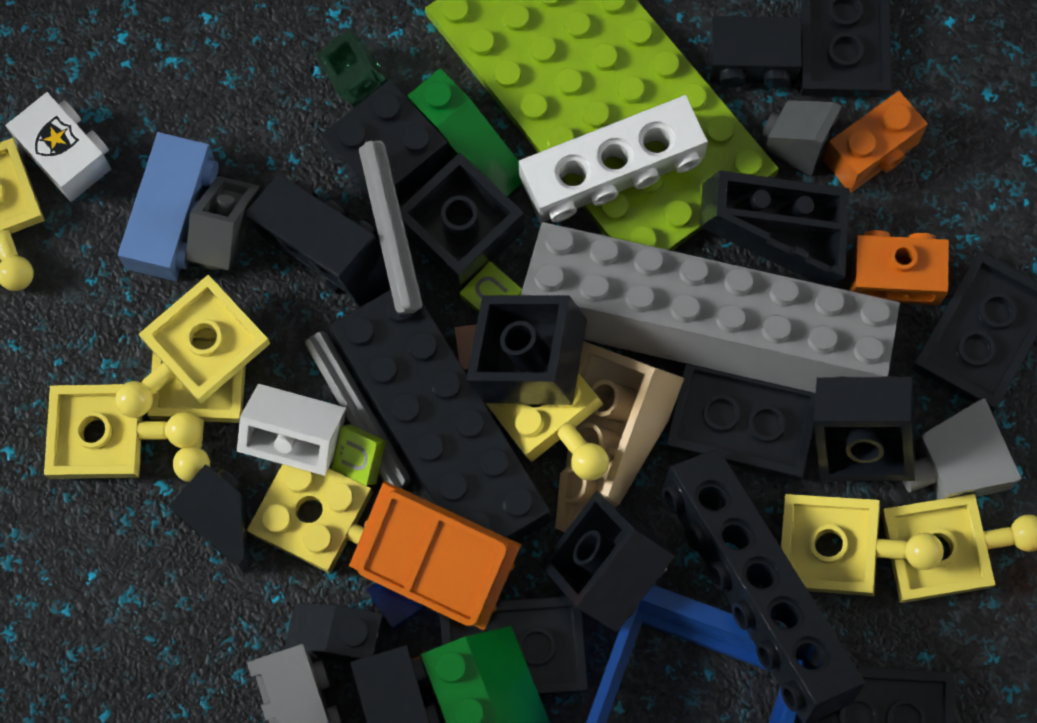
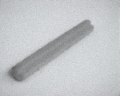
(390, 227)
(357, 408)

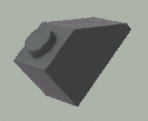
(801, 133)
(219, 223)

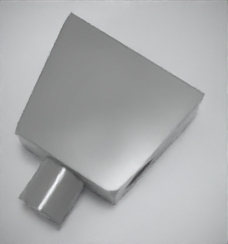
(964, 456)

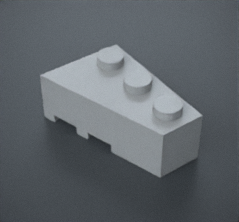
(293, 687)

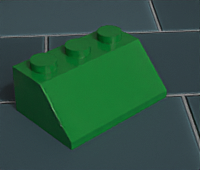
(484, 680)

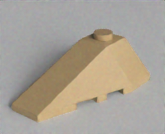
(627, 426)

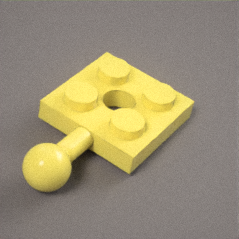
(17, 211)
(197, 369)
(221, 406)
(543, 426)
(120, 447)
(858, 525)
(960, 525)
(314, 542)

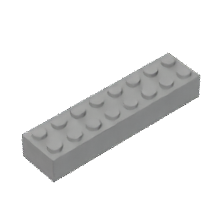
(713, 310)

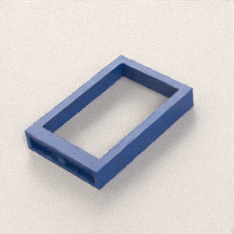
(688, 621)

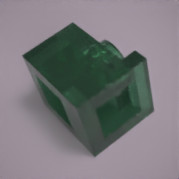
(351, 67)

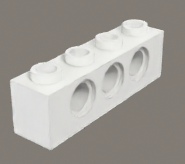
(668, 123)

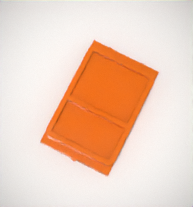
(434, 556)

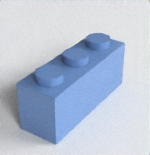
(160, 217)

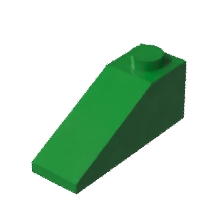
(466, 130)

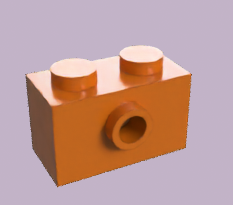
(875, 142)
(900, 267)

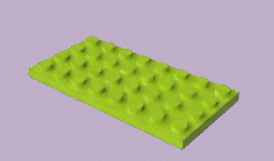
(588, 65)

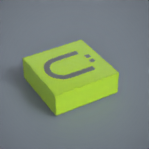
(488, 282)
(358, 454)

